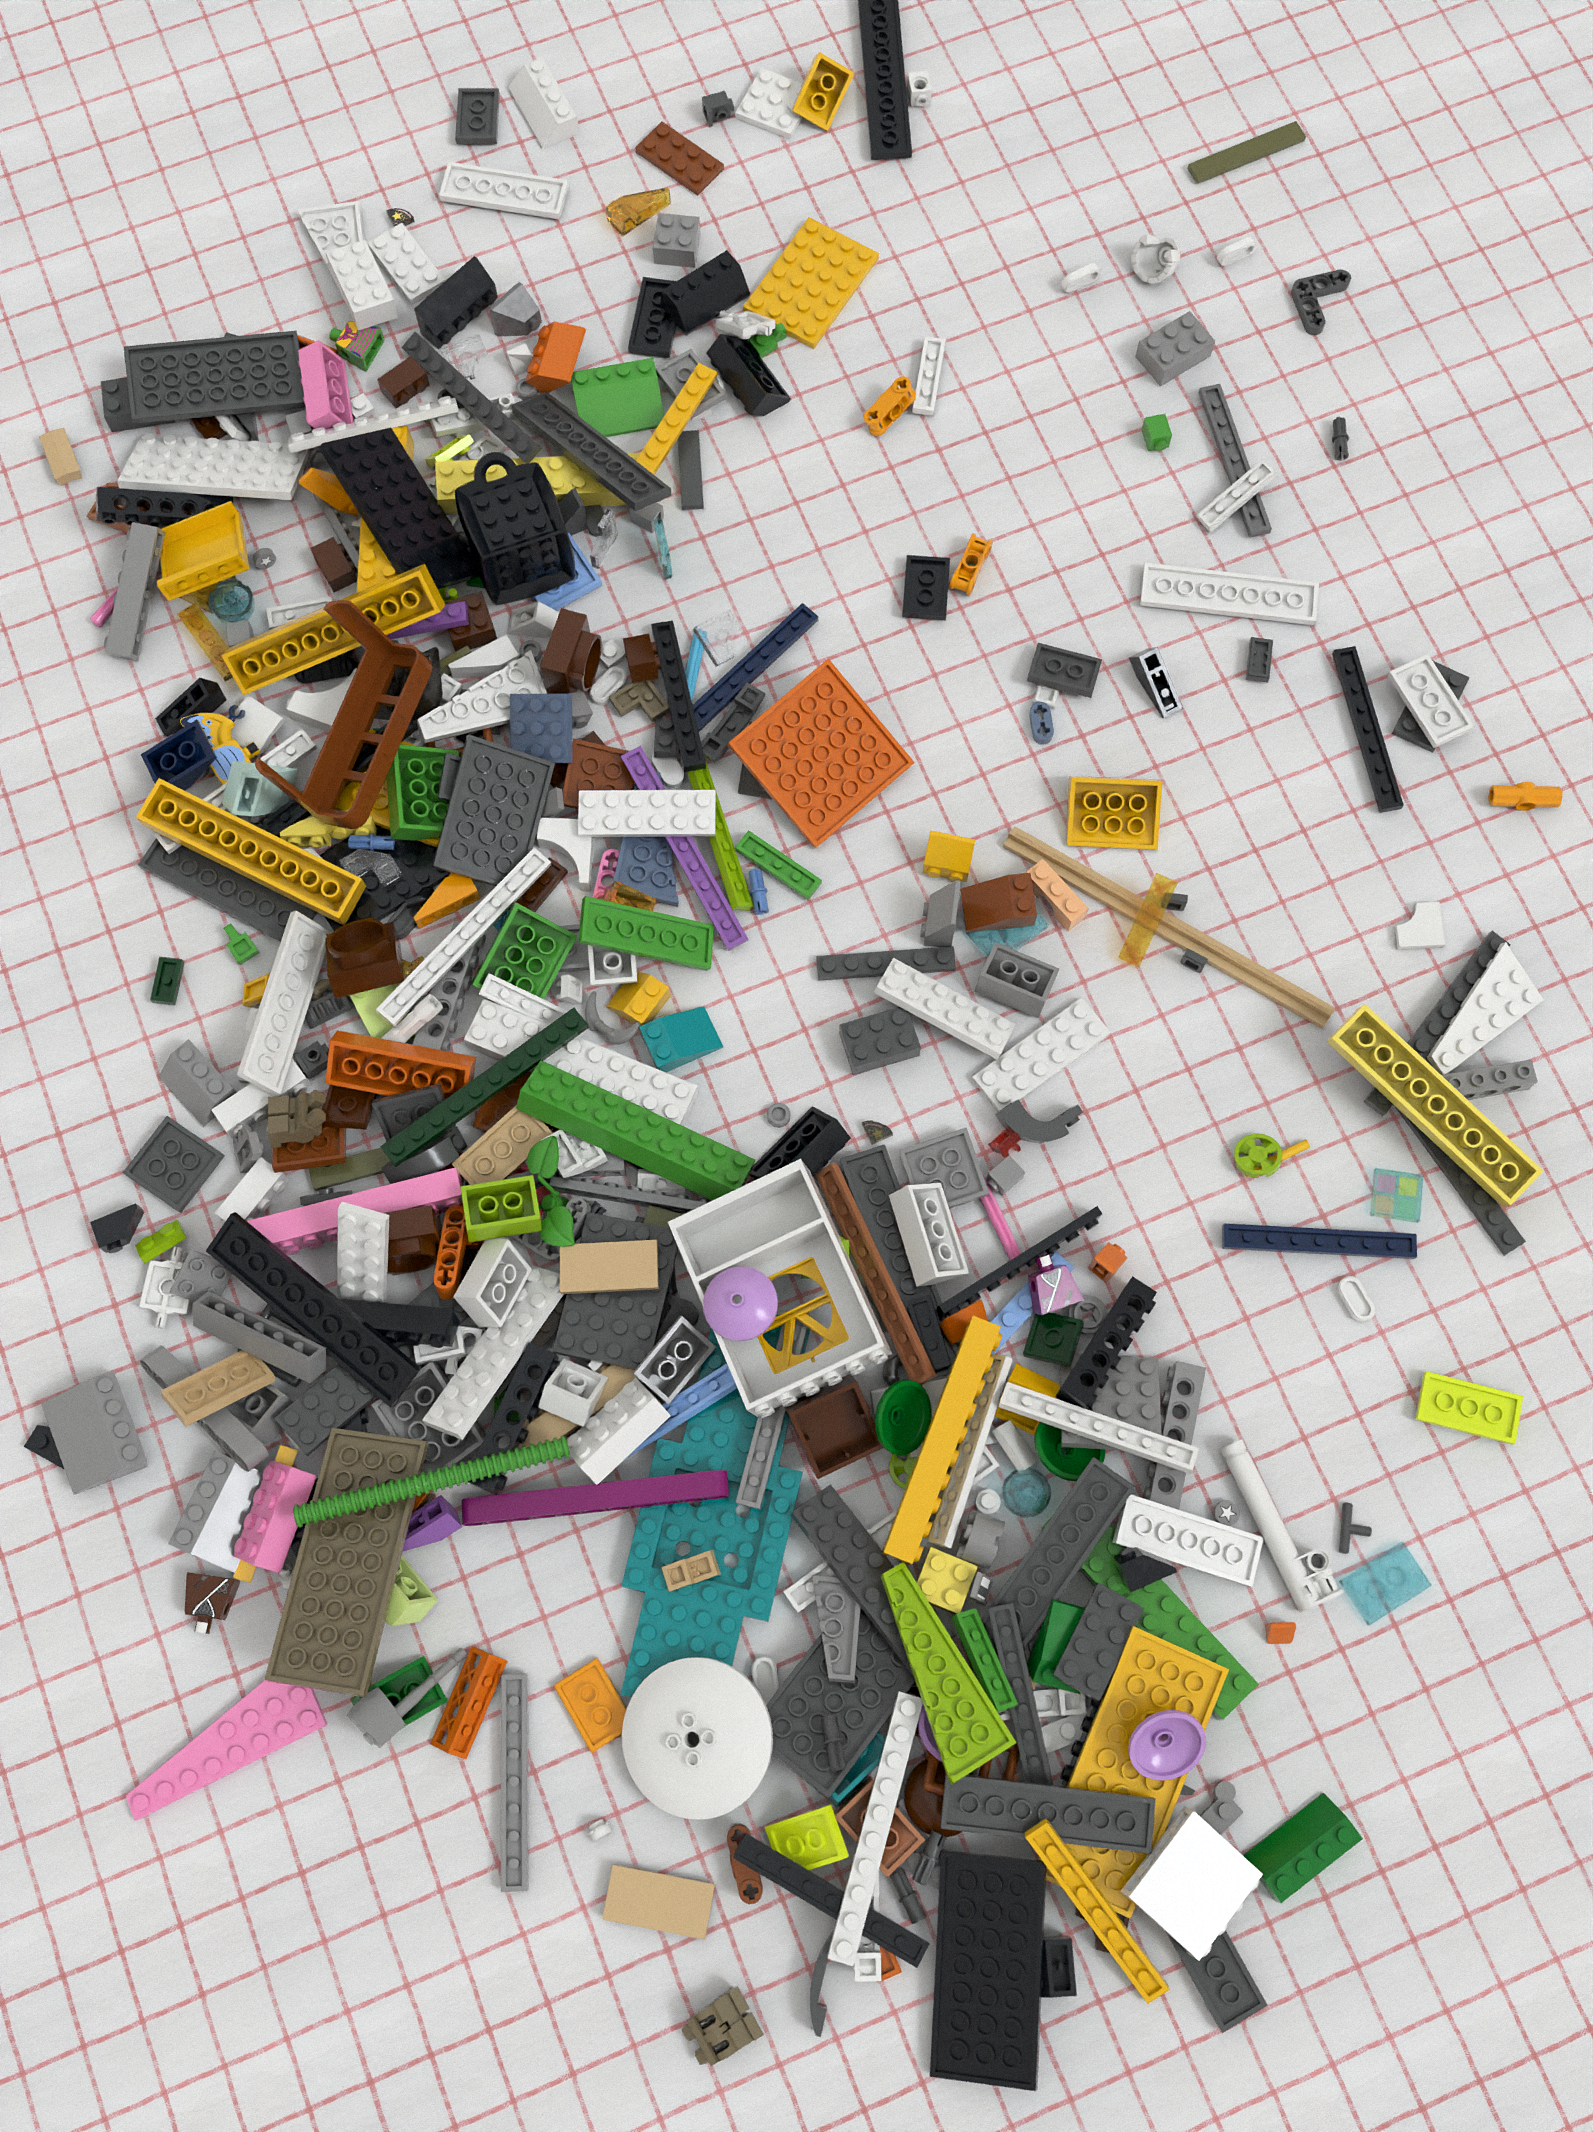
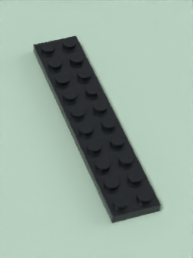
(884, 79)
(313, 1309)

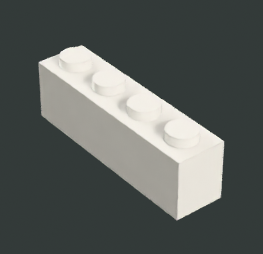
(251, 1102)

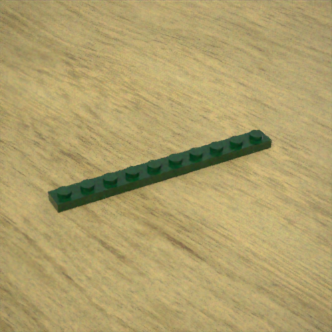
(484, 1087)

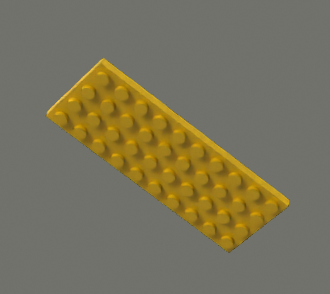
(1146, 1681)

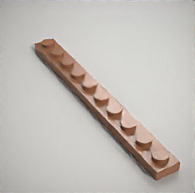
(875, 1275)

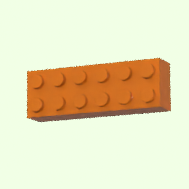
(394, 1066)

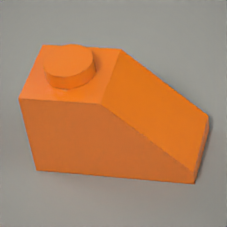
(1108, 1261)

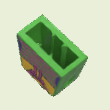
(357, 346)

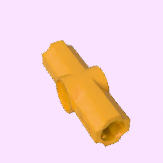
(1525, 796)

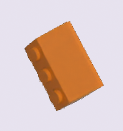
(554, 356)

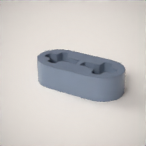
(1046, 722)

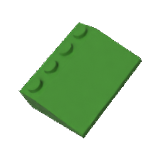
(619, 397)
(413, 793)
(526, 952)

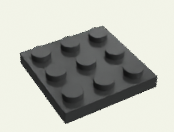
(173, 1164)

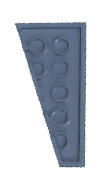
(648, 866)

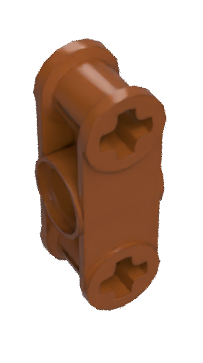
(741, 1872)

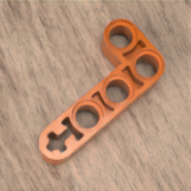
(451, 1253)

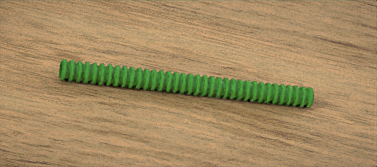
(430, 1481)

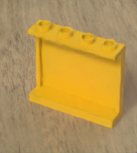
(202, 551)

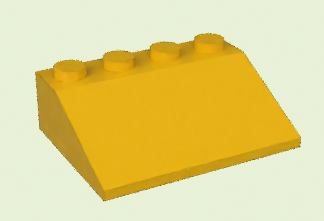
(1113, 812)

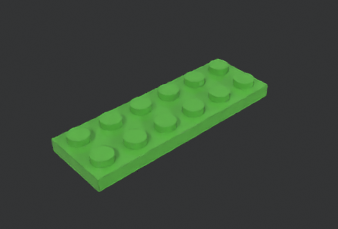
(646, 933)

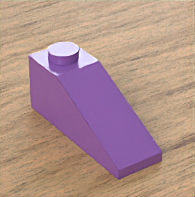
(431, 1523)

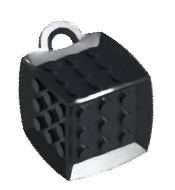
(515, 530)

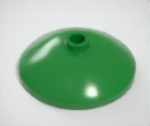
(903, 1417)
(1065, 1466)

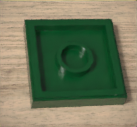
(1053, 1339)

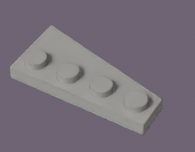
(839, 1627)

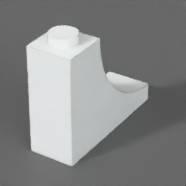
(318, 708)
(563, 837)

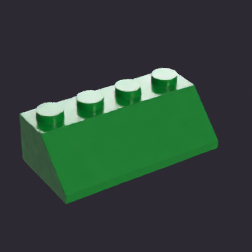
(1302, 1847)

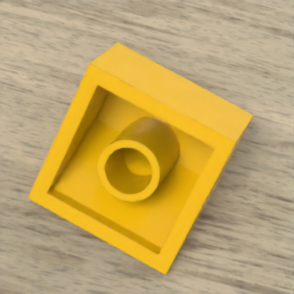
(948, 856)
(640, 999)
(1028, 1379)

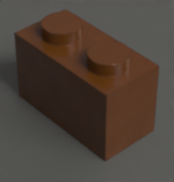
(403, 382)
(334, 565)
(641, 658)

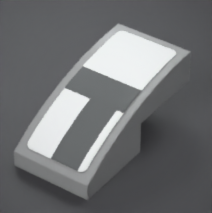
(981, 1588)

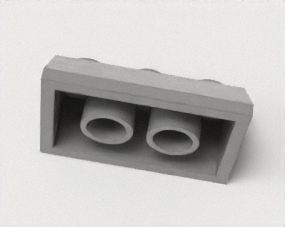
(1016, 980)
(195, 1082)
(673, 1360)

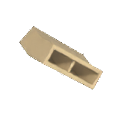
(60, 456)

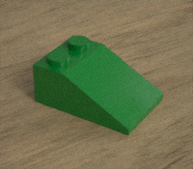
(1051, 1642)
(402, 1682)

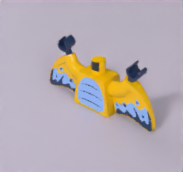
(218, 731)

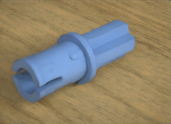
(371, 842)
(758, 891)

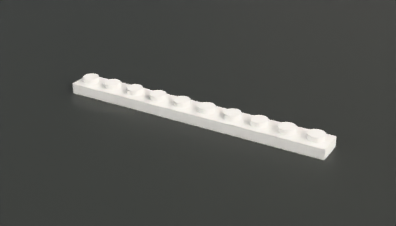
(463, 937)
(803, 1593)
(875, 1829)

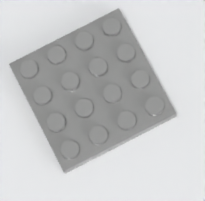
(1127, 1396)

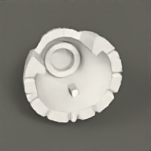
(1155, 258)

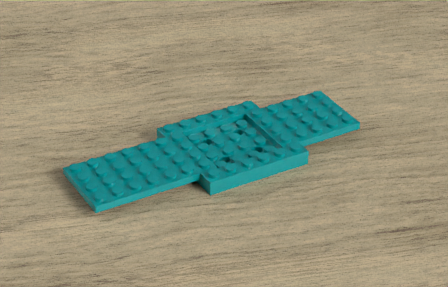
(710, 1613)

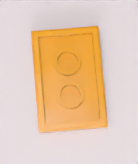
(593, 1704)

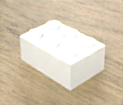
(493, 1283)

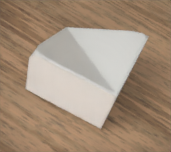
(519, 358)

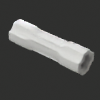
(421, 1014)

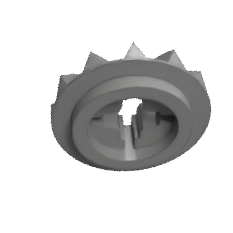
(1087, 1304)

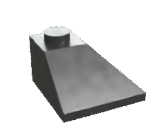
(515, 313)

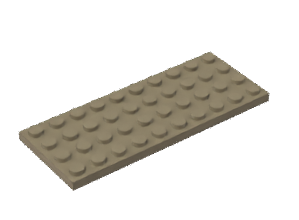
(346, 1569)

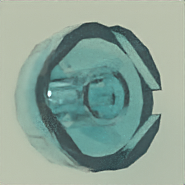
(232, 601)
(1026, 1492)

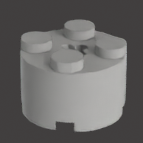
(980, 1539)

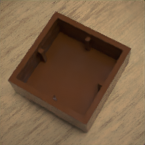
(571, 655)
(363, 957)
(413, 1239)
(834, 1426)

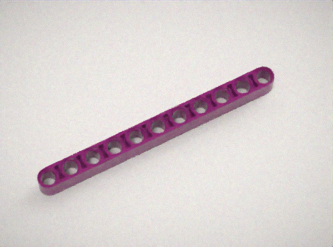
(595, 1498)

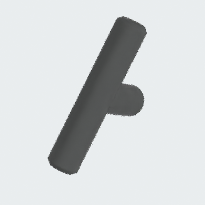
(1348, 1528)

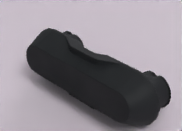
(328, 669)

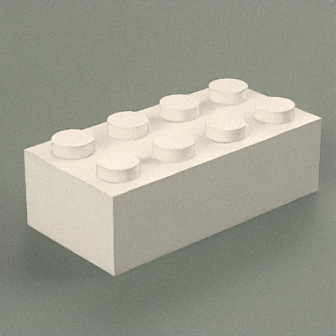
(361, 285)
(616, 1430)

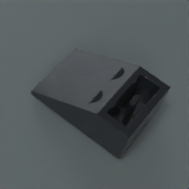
(1058, 1968)

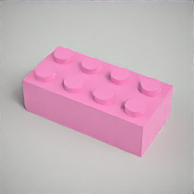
(324, 386)
(271, 1521)

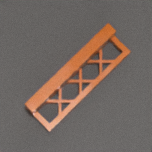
(472, 1703)

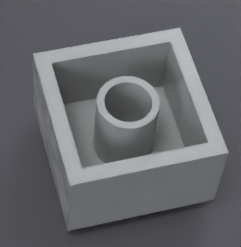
(676, 240)

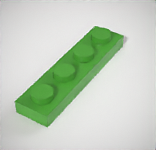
(778, 865)
(984, 1659)

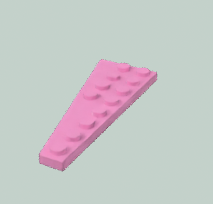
(252, 1729)

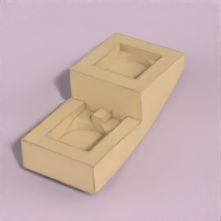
(691, 1570)

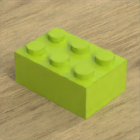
(501, 1208)

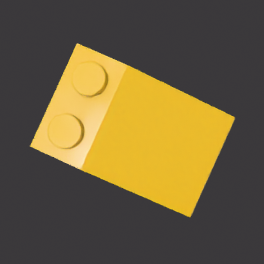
(822, 91)

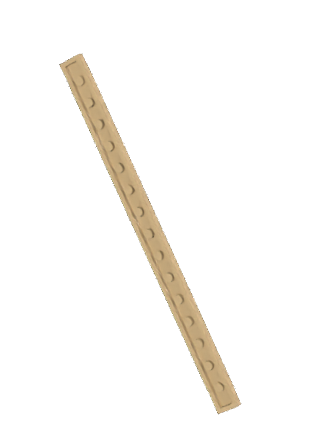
(1172, 929)

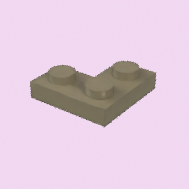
(643, 695)

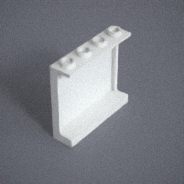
(1192, 1883)

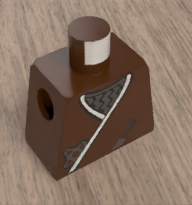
(209, 1598)

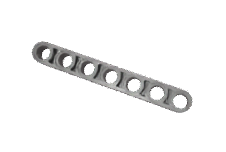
(220, 1425)

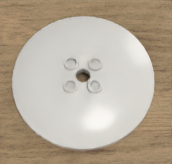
(732, 1733)

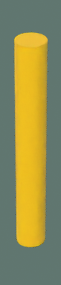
(1288, 1152)

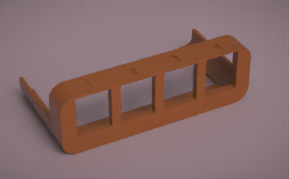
(354, 721)

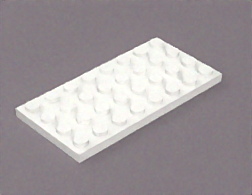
(214, 467)

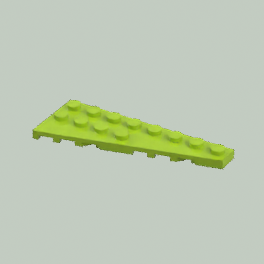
(956, 1705)

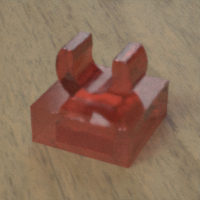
(1004, 1142)

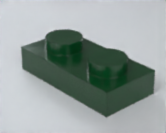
(167, 981)

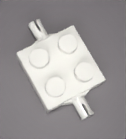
(744, 324)
(157, 1288)

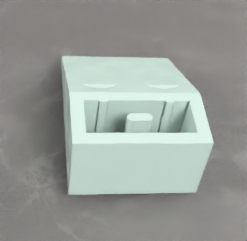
(251, 793)

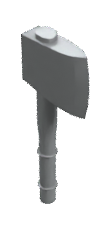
(382, 1720)

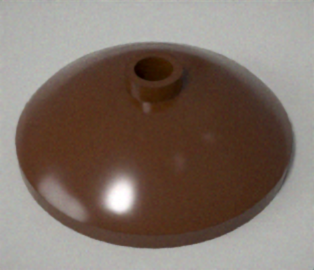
(924, 1806)

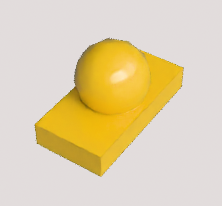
(254, 991)

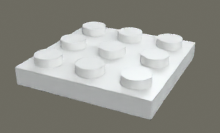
(771, 103)

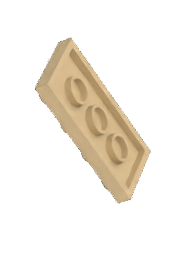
(501, 1148)
(217, 1386)

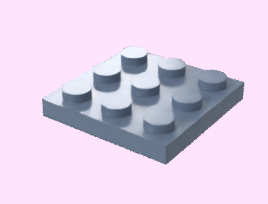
(542, 725)

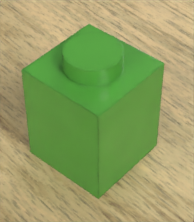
(1156, 432)

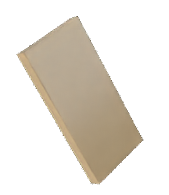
(609, 1267)
(658, 1901)

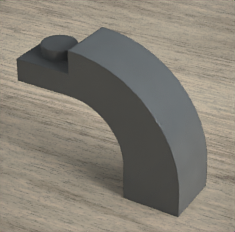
(1029, 1129)
(429, 1158)

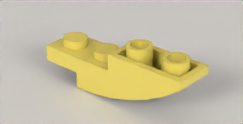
(316, 834)

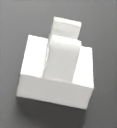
(570, 989)

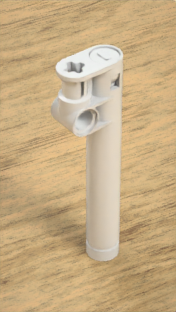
(1305, 1583)

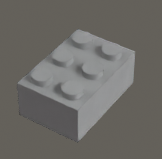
(1175, 348)

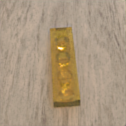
(206, 637)
(1148, 920)

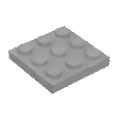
(947, 1161)

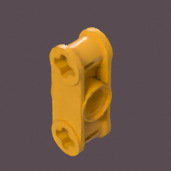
(889, 406)
(965, 575)

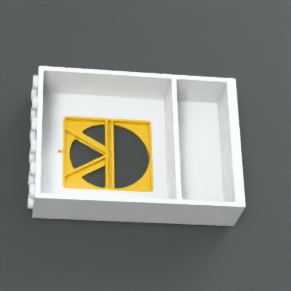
(783, 1230)

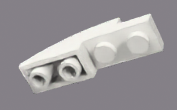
(465, 422)

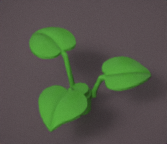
(558, 1225)

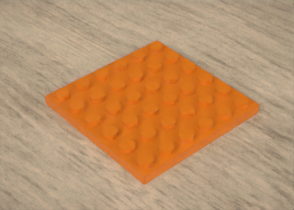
(821, 753)

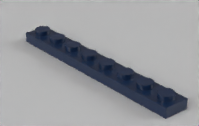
(753, 664)
(1319, 1241)

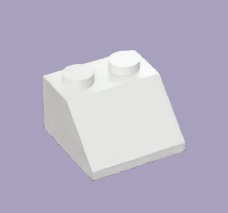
(611, 967)
(572, 1392)

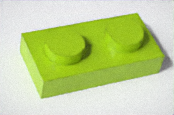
(160, 1241)

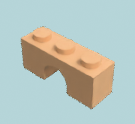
(1066, 904)

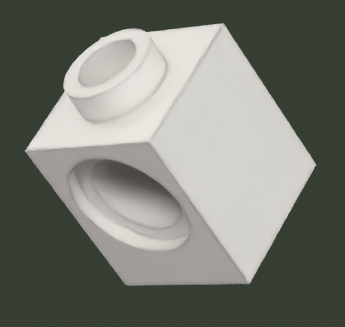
(919, 88)

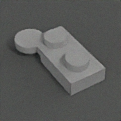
(1224, 1810)

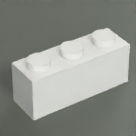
(253, 1192)

